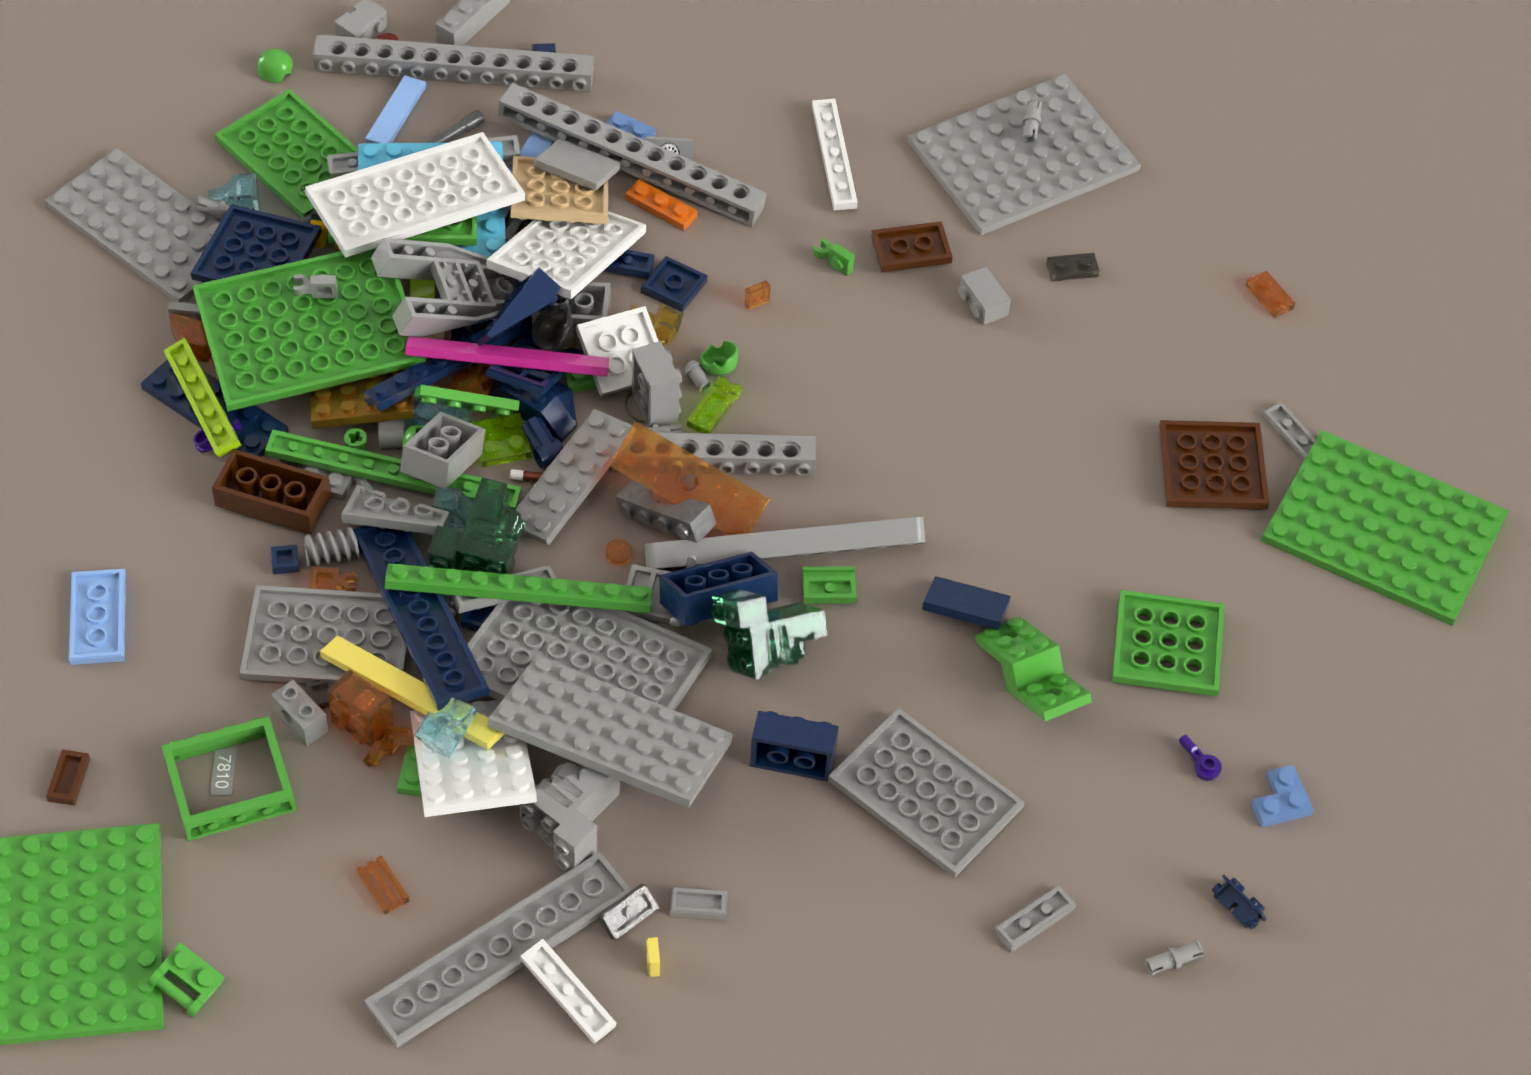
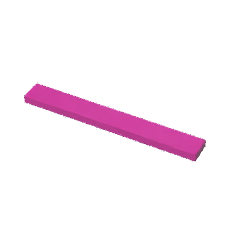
(507, 356)

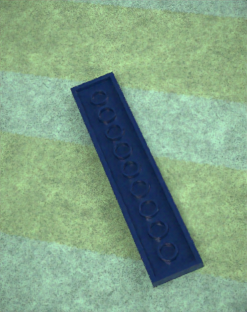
(423, 620)

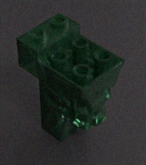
(487, 538)
(763, 637)

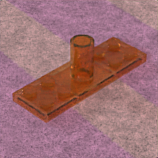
(662, 464)

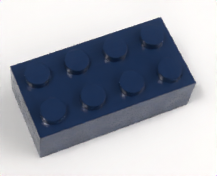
(690, 590)

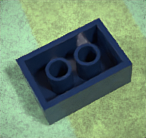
(793, 745)

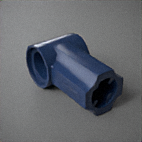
(544, 445)

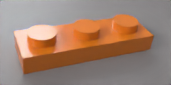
(661, 205)

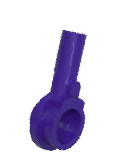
(201, 441)
(1206, 766)

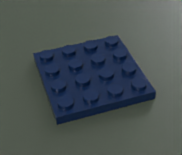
(252, 242)

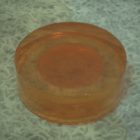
(618, 552)

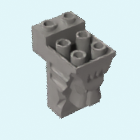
(566, 811)

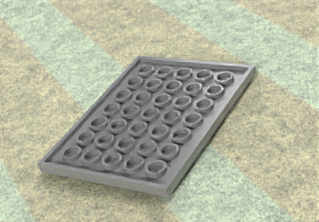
(1001, 177)
(591, 641)

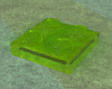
(503, 440)

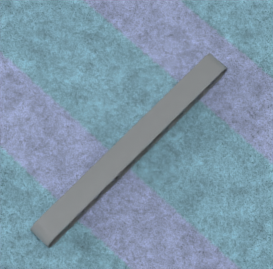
(788, 542)

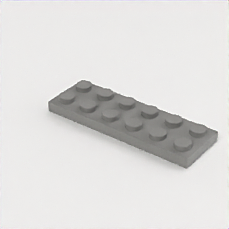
(571, 476)

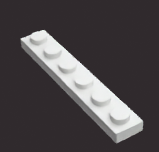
(834, 154)

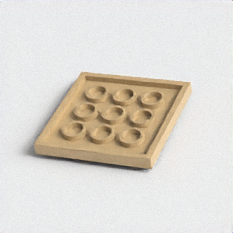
(556, 198)

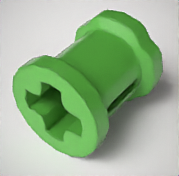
(351, 439)

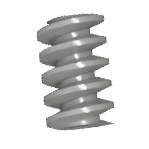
(330, 546)

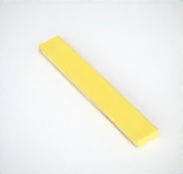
(399, 685)

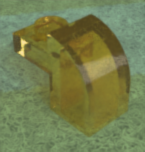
(665, 323)

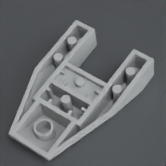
(466, 286)

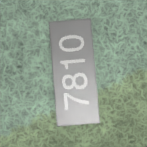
(223, 771)

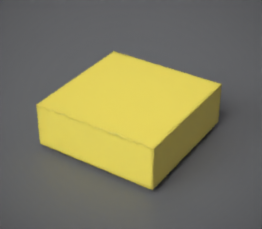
(653, 958)

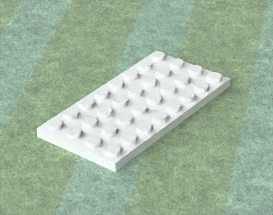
(414, 194)

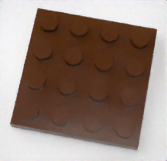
(1213, 464)

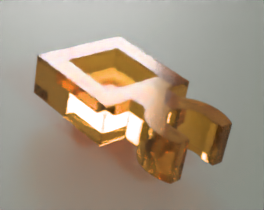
(332, 580)

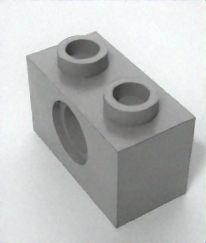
(300, 713)

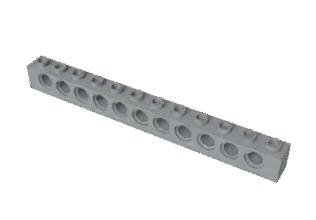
(453, 63)
(635, 154)

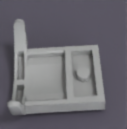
(649, 577)

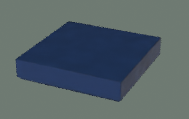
(674, 284)

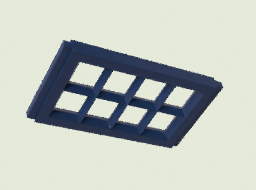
(496, 371)

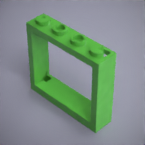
(239, 813)

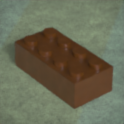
(271, 491)

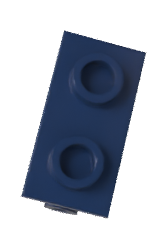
(1247, 910)

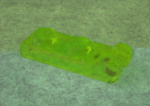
(714, 405)

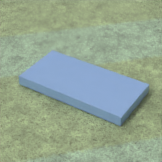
(97, 616)

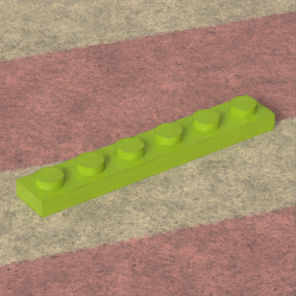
(202, 398)

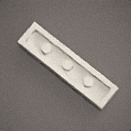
(568, 991)

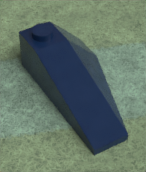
(524, 301)

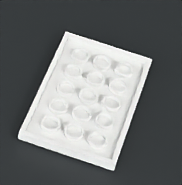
(566, 251)
(474, 775)

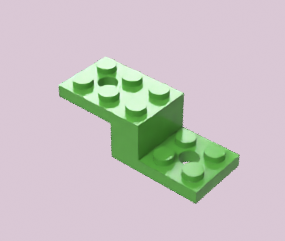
(1033, 668)

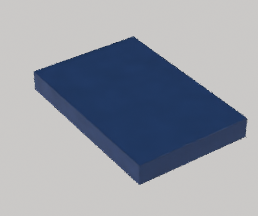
(966, 602)

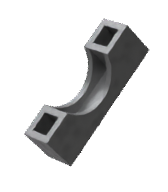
(687, 519)

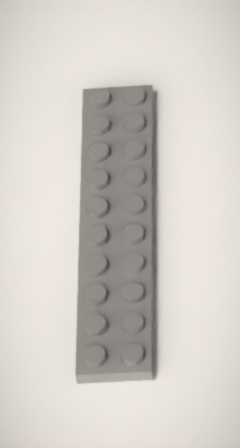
(495, 950)

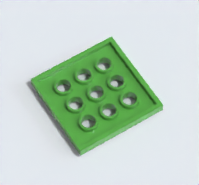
(1154, 651)

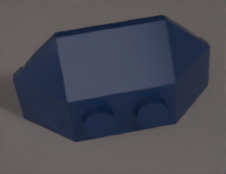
(554, 407)

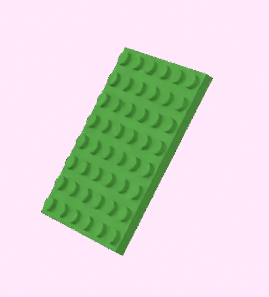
(290, 344)
(1385, 527)
(80, 933)

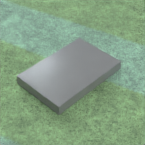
(577, 164)

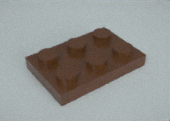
(911, 246)

